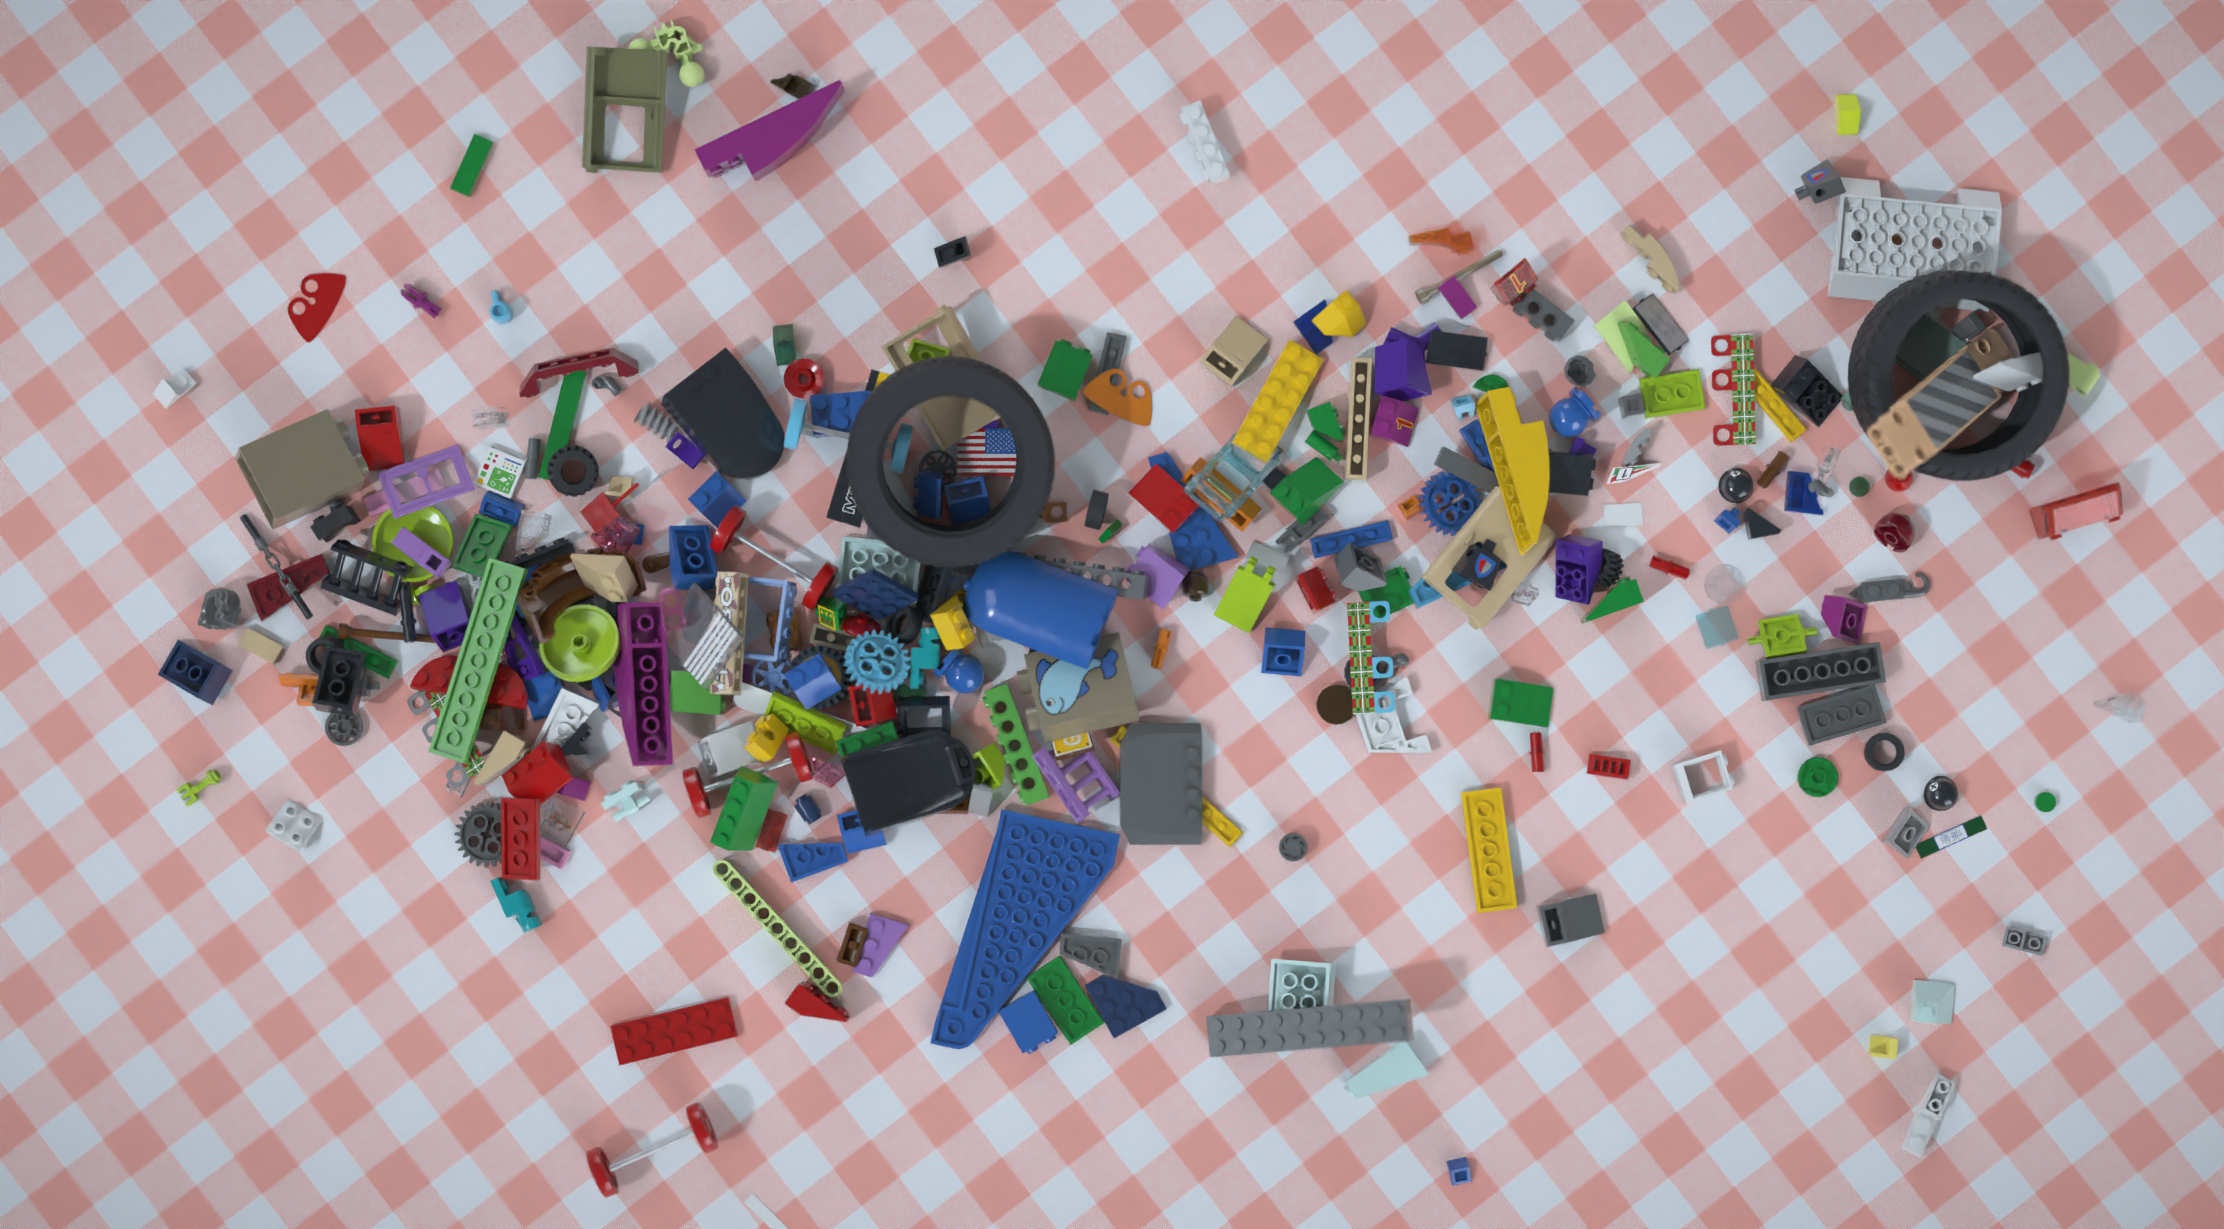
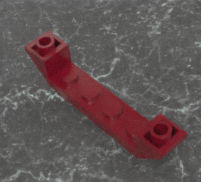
(625, 367)

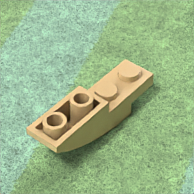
(1659, 265)

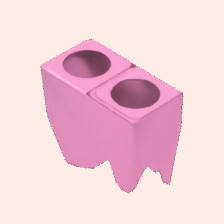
(675, 610)

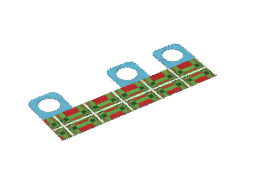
(1361, 660)

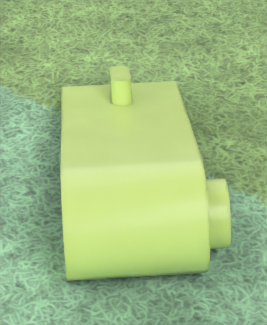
(2082, 376)

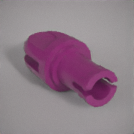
(420, 300)

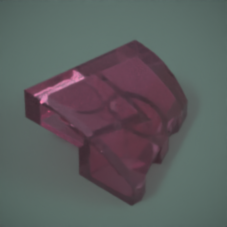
(617, 535)

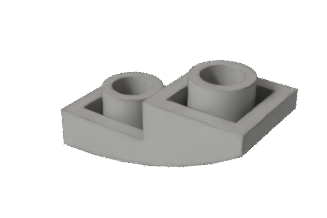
(1630, 456)
(980, 800)
(2024, 940)

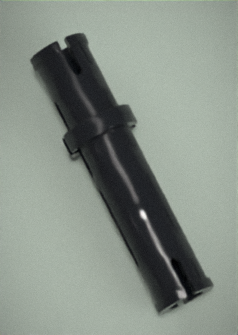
(407, 613)

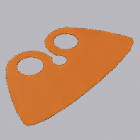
(1126, 407)

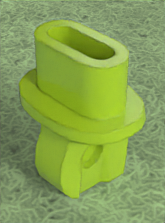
(415, 592)

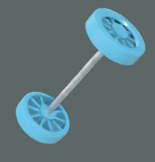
(797, 424)

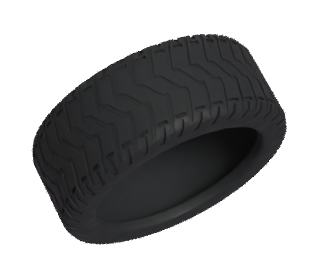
(2033, 329)

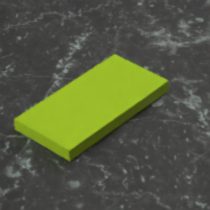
(811, 724)

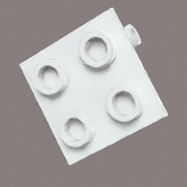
(293, 825)

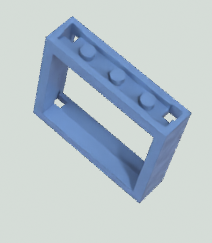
(784, 623)

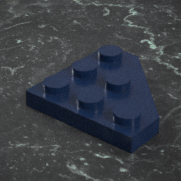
(1123, 1003)

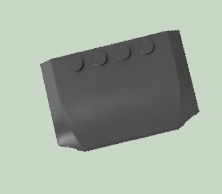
(1161, 783)

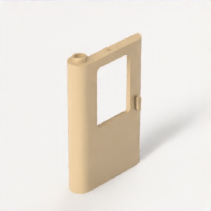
(948, 416)
(1491, 523)

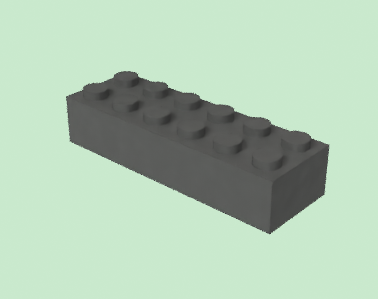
(1820, 671)

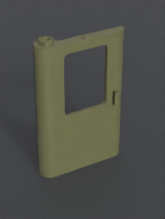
(626, 79)

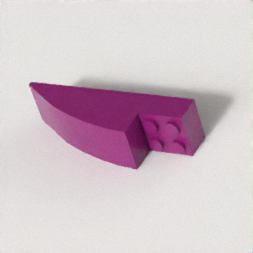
(772, 138)
(644, 684)

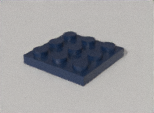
(875, 594)

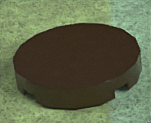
(1335, 704)

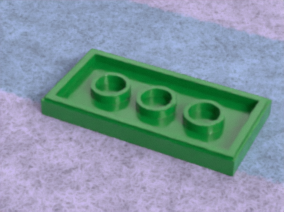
(1065, 1000)

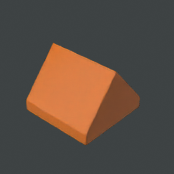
(1410, 507)

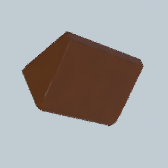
(852, 944)

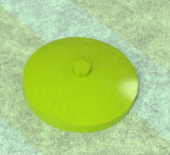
(426, 524)
(583, 644)

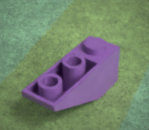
(421, 552)

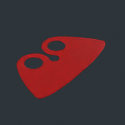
(326, 298)

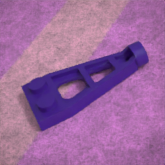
(526, 668)

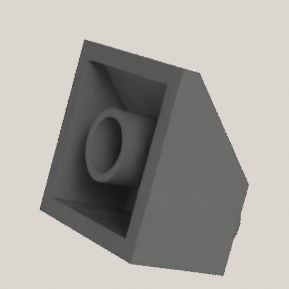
(1359, 569)

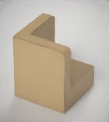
(619, 486)

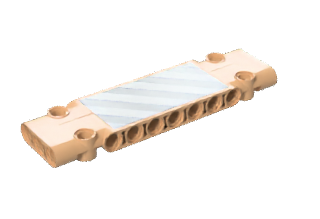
(1939, 406)

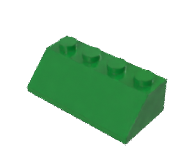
(744, 810)

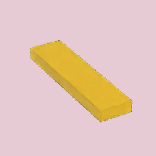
(1776, 409)

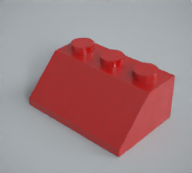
(539, 773)

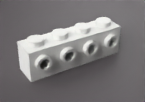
(1205, 143)

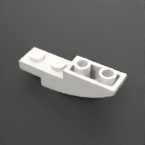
(1927, 1114)

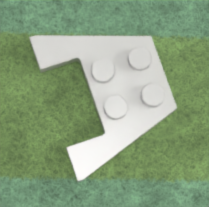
(1383, 730)

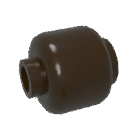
(1195, 585)

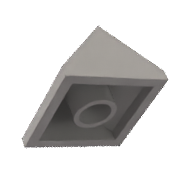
(1905, 832)

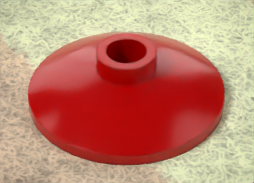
(801, 368)
(859, 624)

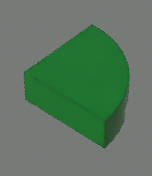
(1110, 531)

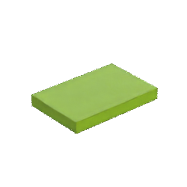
(1672, 393)

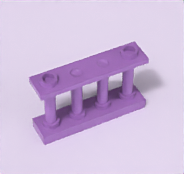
(1068, 792)

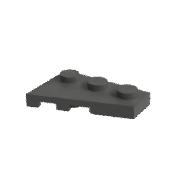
(1093, 951)

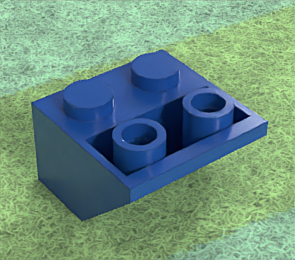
(967, 500)
(854, 836)

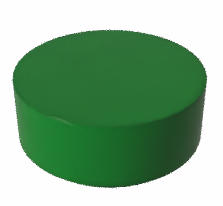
(2045, 802)

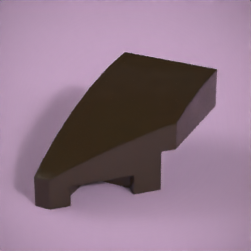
(793, 85)

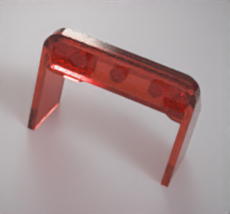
(2077, 511)

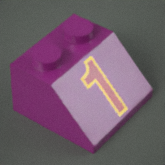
(1394, 421)

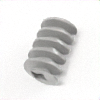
(656, 422)

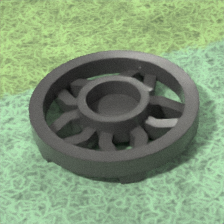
(344, 728)

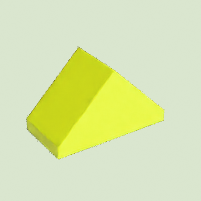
(1847, 114)

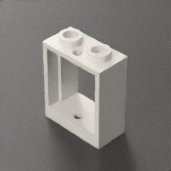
(1683, 784)

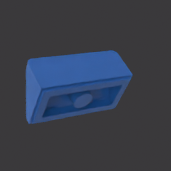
(501, 508)

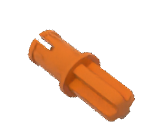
(1161, 648)

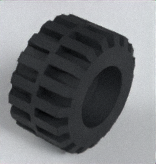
(576, 488)

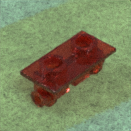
(771, 830)

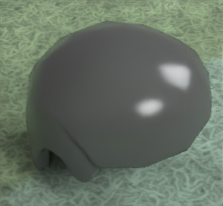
(1579, 371)

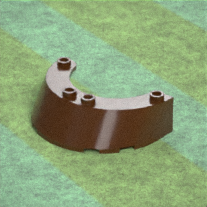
(557, 587)

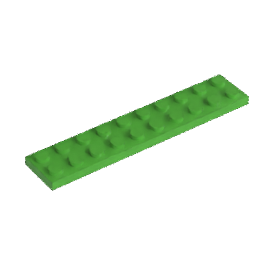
(478, 661)

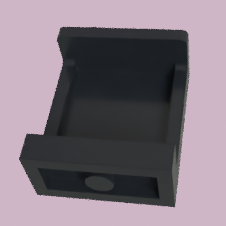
(1571, 473)

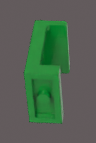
(1065, 369)
(1394, 592)

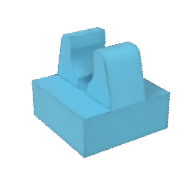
(1463, 404)

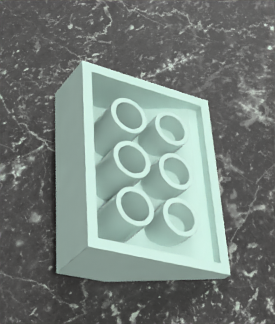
(862, 554)
(1300, 984)

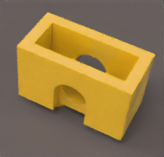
(767, 738)

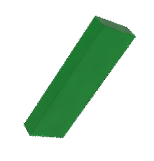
(471, 165)
(868, 738)

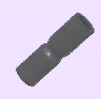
(532, 458)

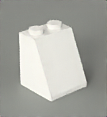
(725, 750)

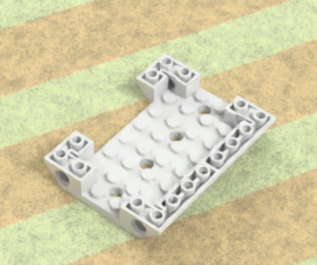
(1877, 265)

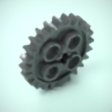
(470, 828)

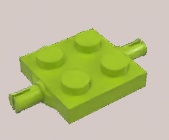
(1782, 636)

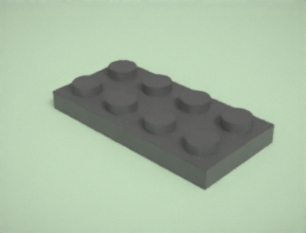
(1841, 715)

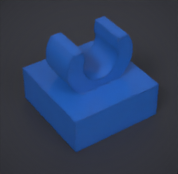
(1727, 520)

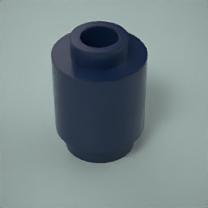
(807, 809)

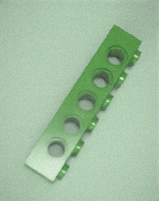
(1003, 694)

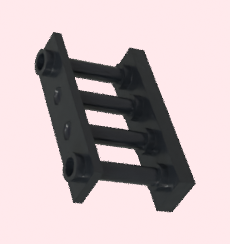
(361, 594)

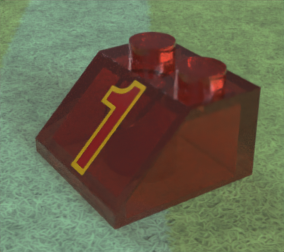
(1514, 283)

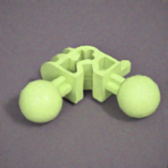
(691, 72)

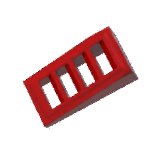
(1625, 772)

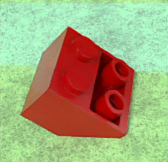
(870, 707)

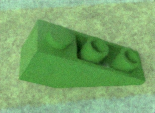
(1643, 353)

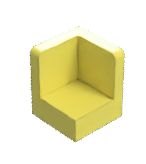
(1883, 1047)

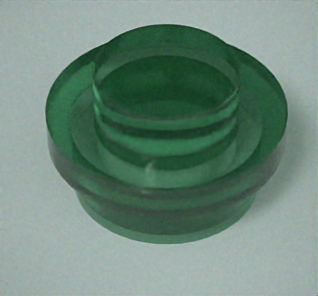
(1859, 486)

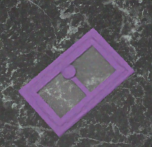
(426, 481)

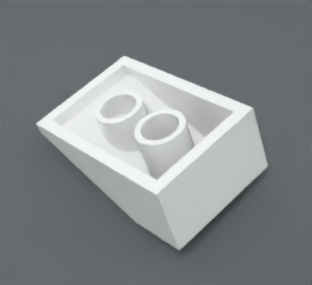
(2014, 373)

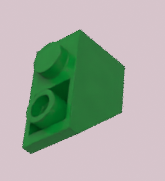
(1325, 423)

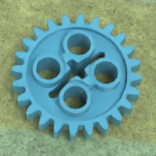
(875, 678)

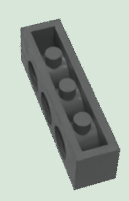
(1546, 308)

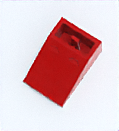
(380, 437)
(809, 1003)

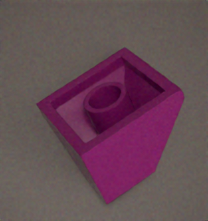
(1843, 617)

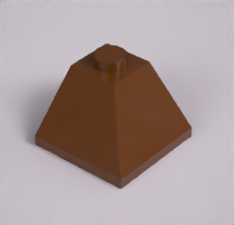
(501, 718)

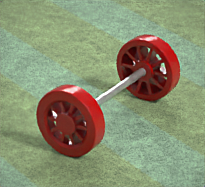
(729, 529)
(698, 792)
(603, 1171)

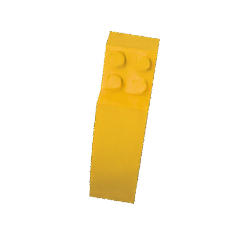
(1519, 462)

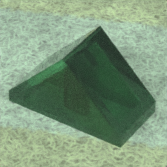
(784, 344)

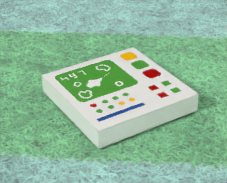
(499, 472)

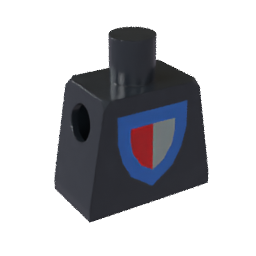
(1479, 565)

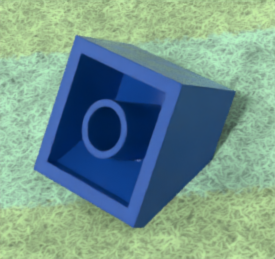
(929, 494)
(716, 498)
(1283, 651)
(813, 681)

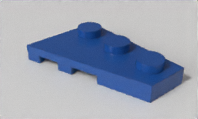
(811, 858)

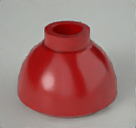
(1898, 484)

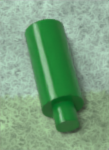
(1323, 446)

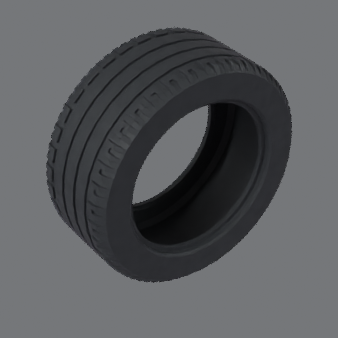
(965, 542)

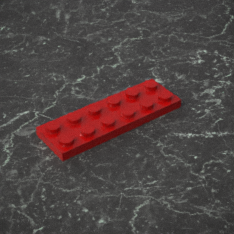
(674, 1031)

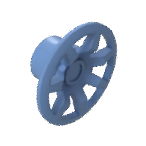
(773, 677)

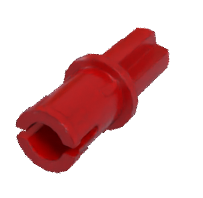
(1669, 567)
(1536, 752)

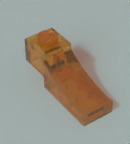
(1457, 243)

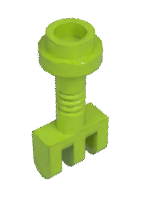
(191, 791)

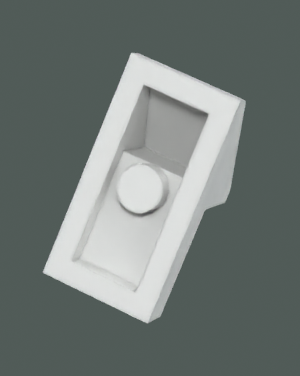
(174, 388)

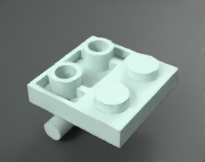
(625, 798)

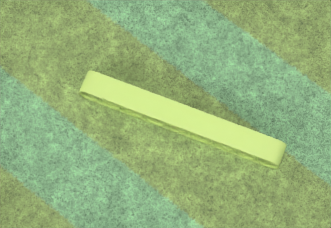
(768, 924)

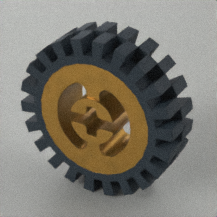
(836, 662)

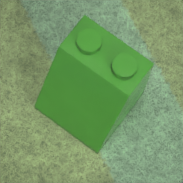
(690, 697)

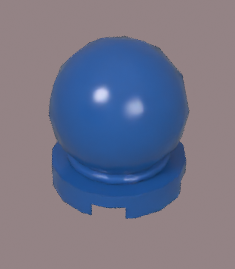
(1571, 415)
(962, 671)

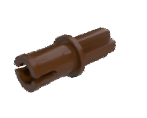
(1772, 469)

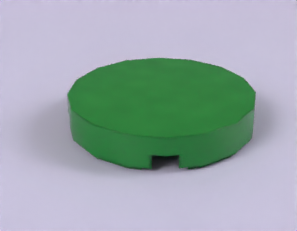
(1817, 777)

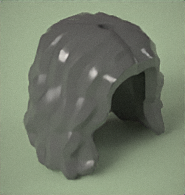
(220, 609)

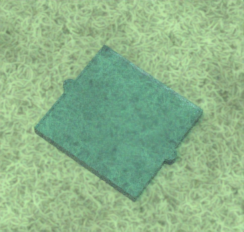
(1716, 627)

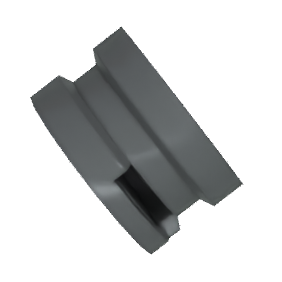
(1293, 847)

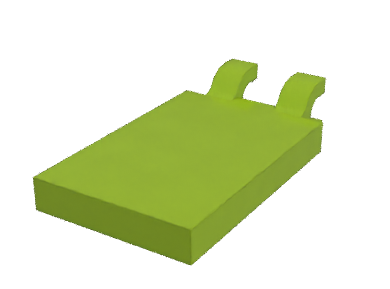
(1245, 596)

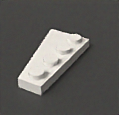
(565, 717)

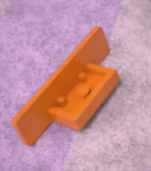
(306, 684)

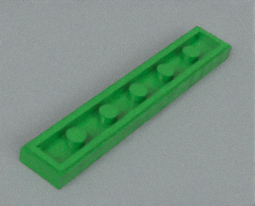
(563, 417)

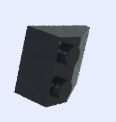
(340, 681)

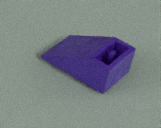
(1577, 567)

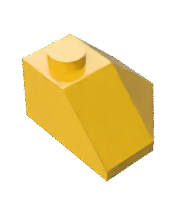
(1341, 317)

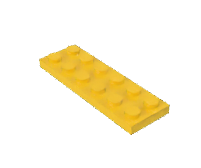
(1277, 401)
(1488, 850)

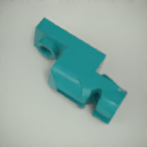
(924, 657)
(516, 904)

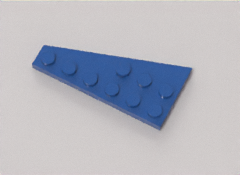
(1198, 539)

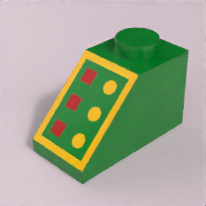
(832, 612)

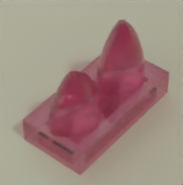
(826, 772)

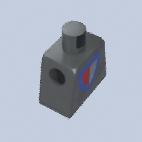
(1820, 183)

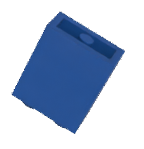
(1028, 1022)

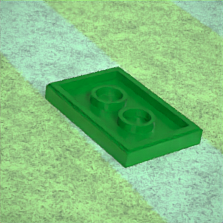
(482, 541)

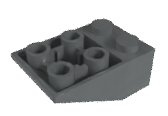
(1570, 920)

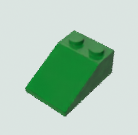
(1306, 490)
(1619, 597)
(1520, 703)

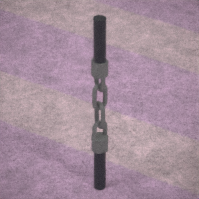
(290, 588)

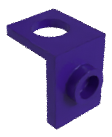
(685, 451)

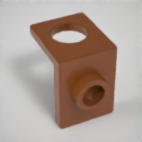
(1048, 518)

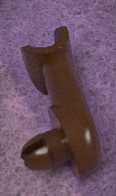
(656, 562)

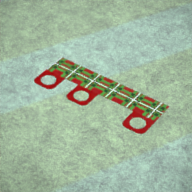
(1742, 385)

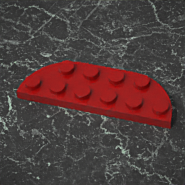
(505, 690)

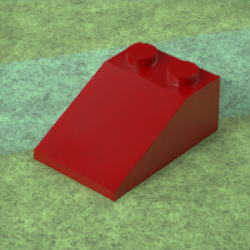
(1163, 498)
(1315, 589)

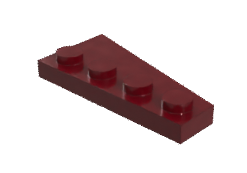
(270, 594)

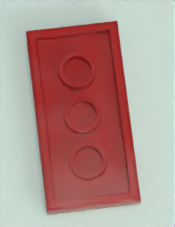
(520, 838)

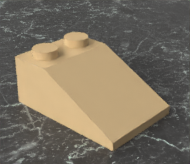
(606, 575)
(505, 754)

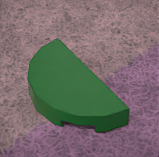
(1490, 382)

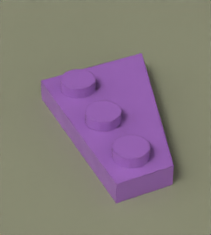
(879, 941)

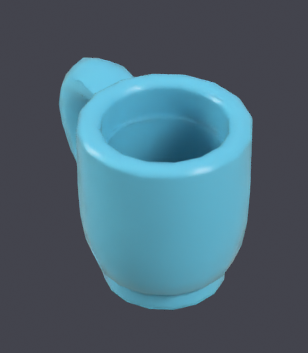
(500, 310)

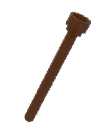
(347, 631)

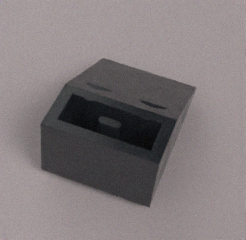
(1807, 390)

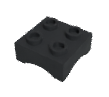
(328, 526)

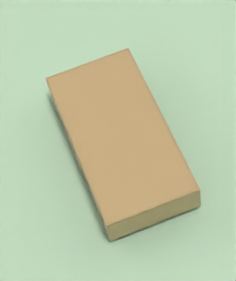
(261, 645)

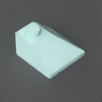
(1932, 1002)

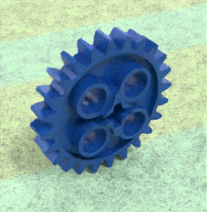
(1440, 487)

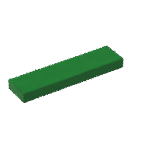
(375, 660)

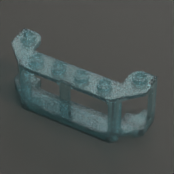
(1227, 453)

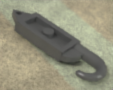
(1889, 590)

